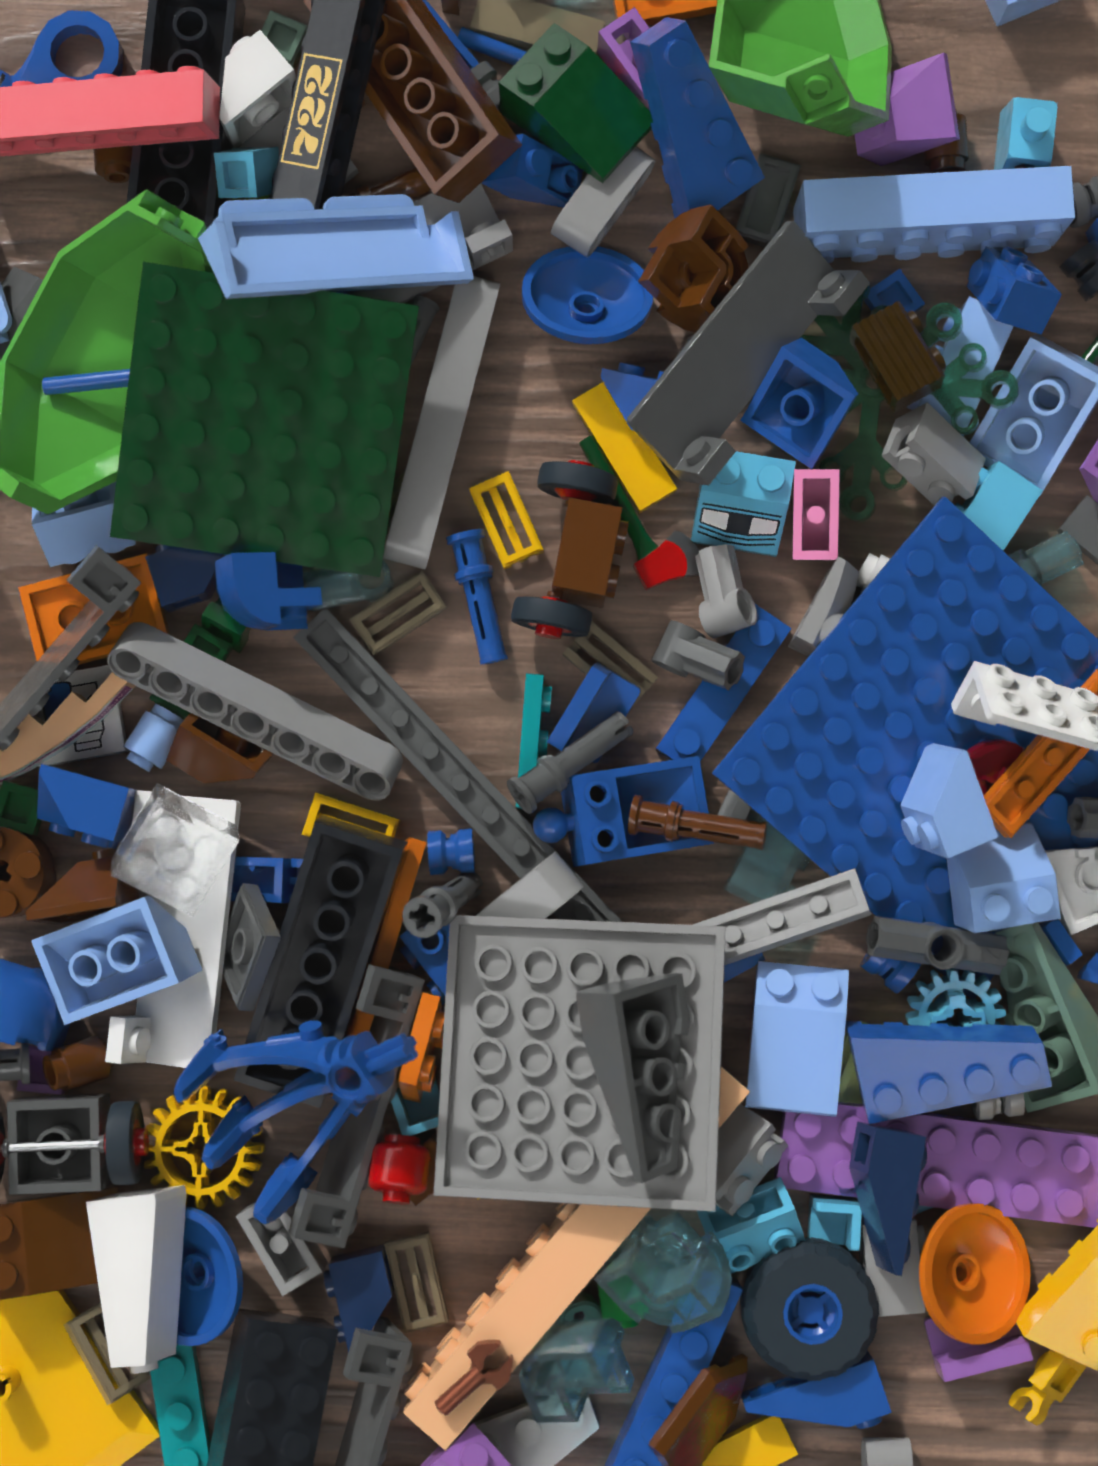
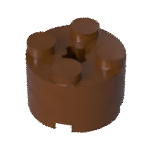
(31, 871)

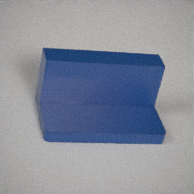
(593, 703)

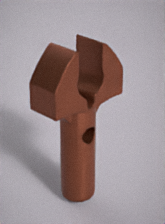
(475, 1376)

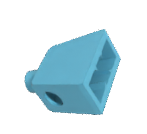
(1026, 133)

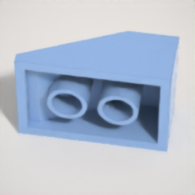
(1050, 411)
(797, 1038)

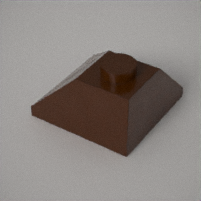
(214, 753)
(83, 892)

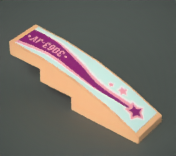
(69, 722)

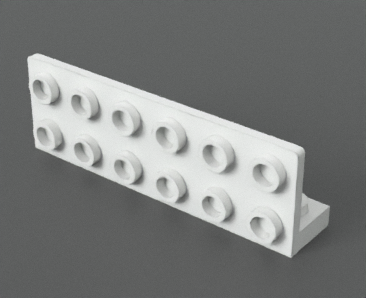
(1029, 704)
(179, 1018)

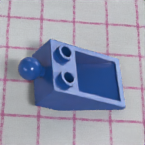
(584, 819)

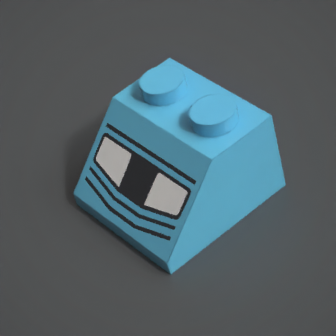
(745, 504)

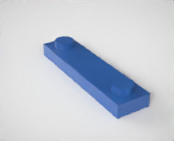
(712, 705)

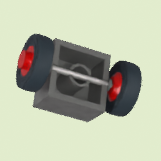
(72, 1143)

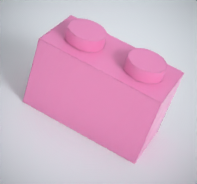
(816, 514)

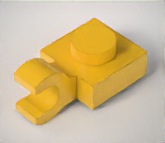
(1051, 1381)

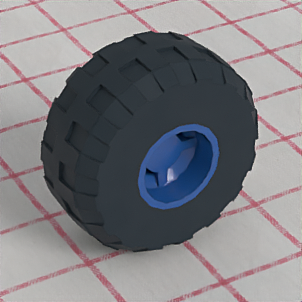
(810, 1310)

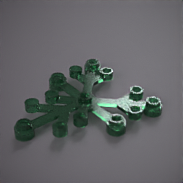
(865, 450)

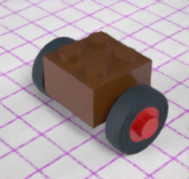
(585, 552)

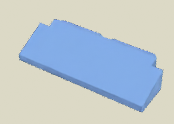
(345, 246)

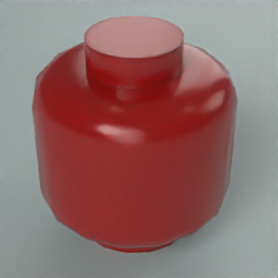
(399, 1168)

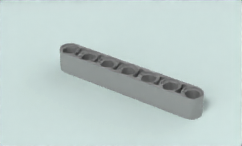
(441, 422)
(255, 711)

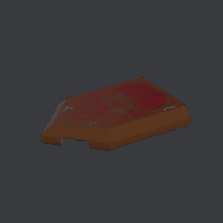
(701, 1415)

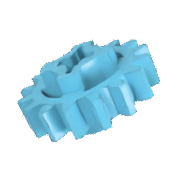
(952, 997)

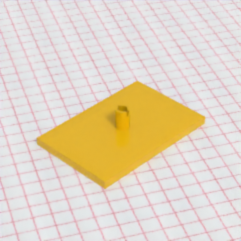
(51, 1402)

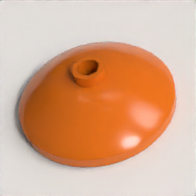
(974, 1273)

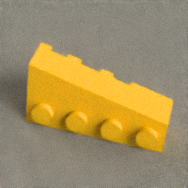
(1066, 1306)

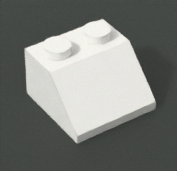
(254, 87)

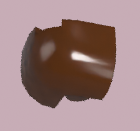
(694, 266)

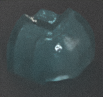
(668, 1274)
(572, 1362)

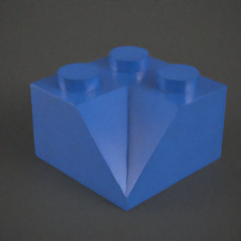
(84, 805)

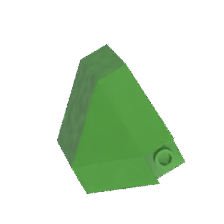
(805, 60)
(80, 324)

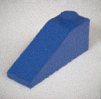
(840, 1401)

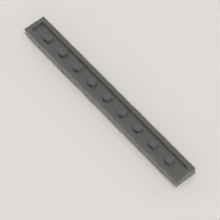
(437, 757)

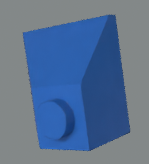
(801, 401)

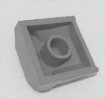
(826, 607)

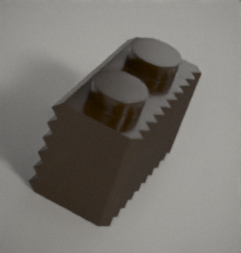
(898, 356)

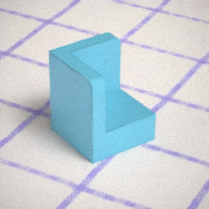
(245, 171)
(416, 1116)
(835, 1220)

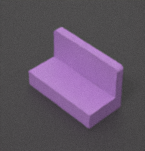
(960, 1360)

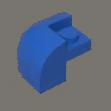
(264, 591)
(28, 1008)

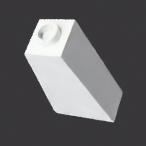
(139, 1272)

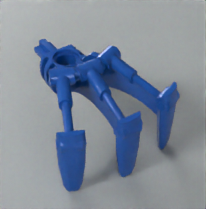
(348, 1068)

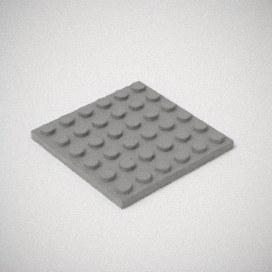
(517, 1080)

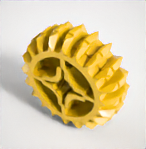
(205, 1125)

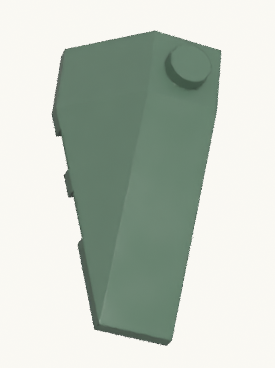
(1050, 1000)

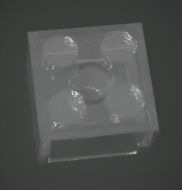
(174, 850)

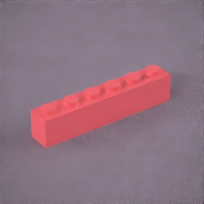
(109, 111)

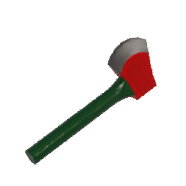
(654, 563)

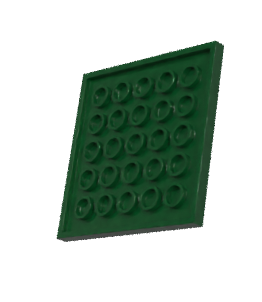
(262, 421)

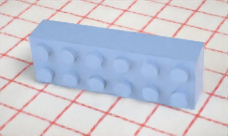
(936, 212)

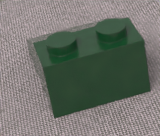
(574, 103)

